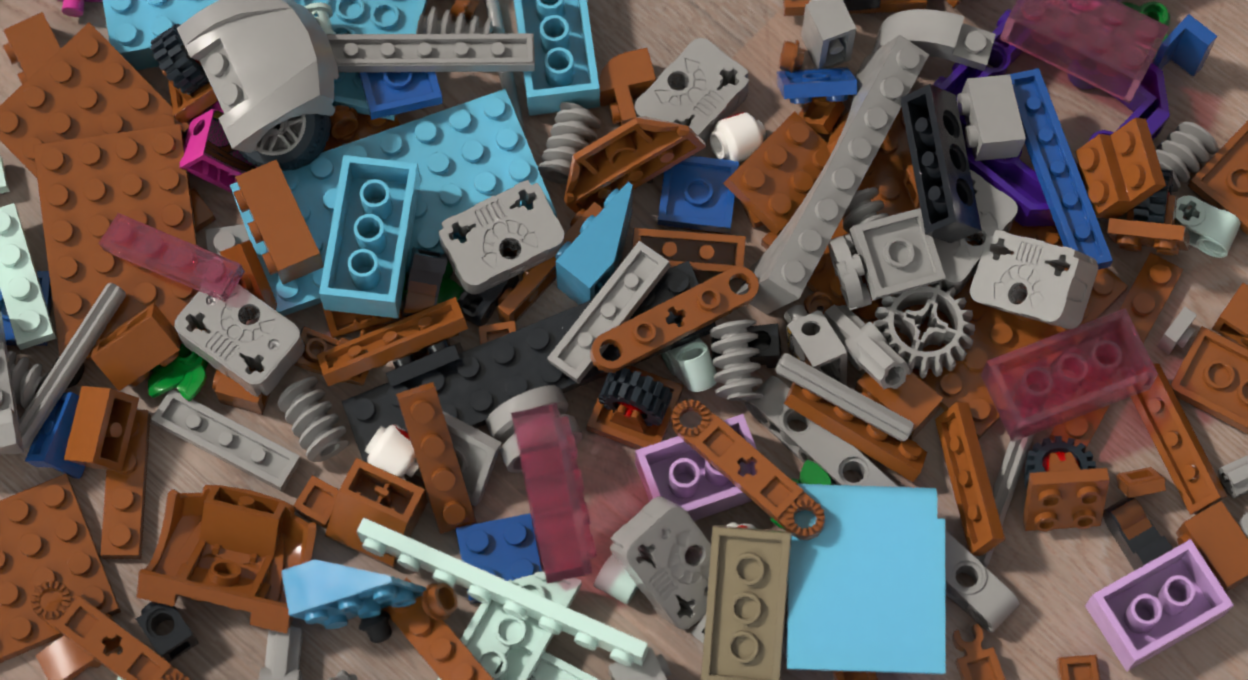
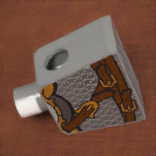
(815, 342)

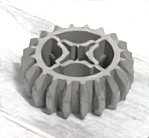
(937, 333)

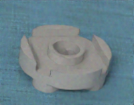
(849, 271)

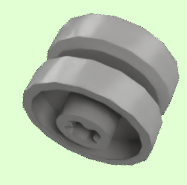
(501, 425)

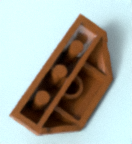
(627, 154)

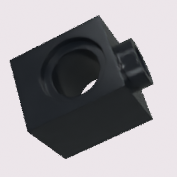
(172, 644)

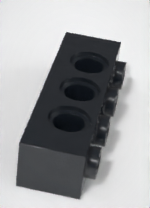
(940, 164)

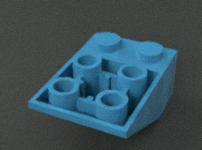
(597, 252)
(335, 593)

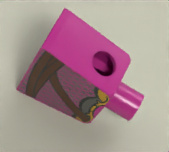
(210, 153)

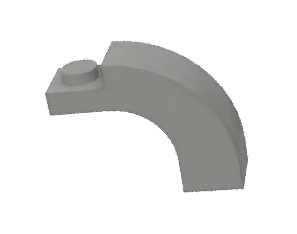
(939, 35)

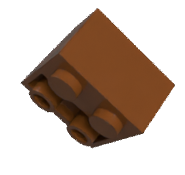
(379, 498)

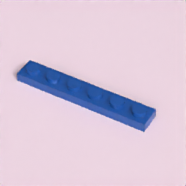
(1057, 169)

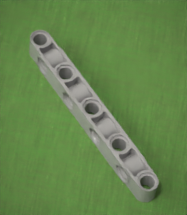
(986, 602)

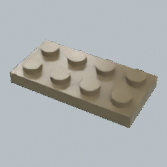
(746, 604)

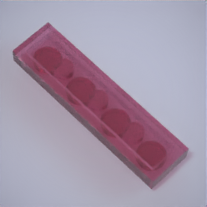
(172, 257)

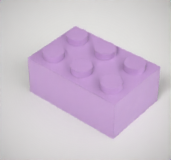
(689, 480)
(1158, 605)

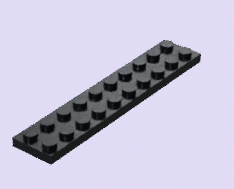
(506, 367)

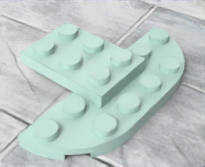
(516, 646)

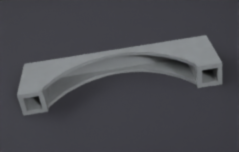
(798, 248)

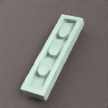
(21, 283)

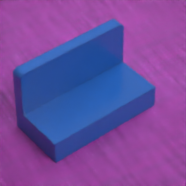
(1186, 46)
(52, 439)

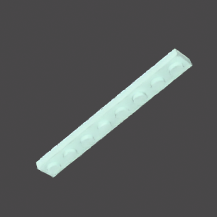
(516, 600)

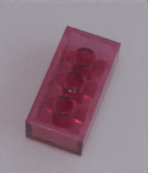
(1088, 39)
(1069, 375)
(554, 492)

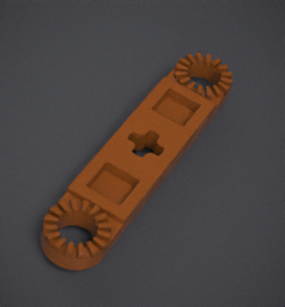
(651, 332)
(768, 488)
(91, 628)

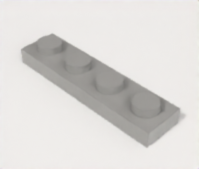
(608, 309)
(226, 440)

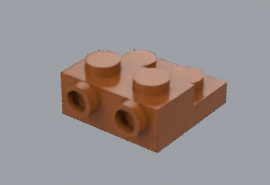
(1120, 169)

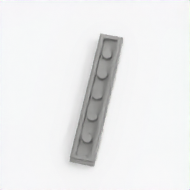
(433, 52)

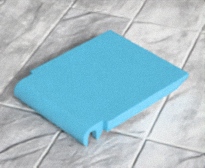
(868, 583)

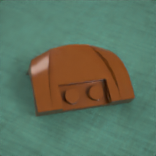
(228, 552)

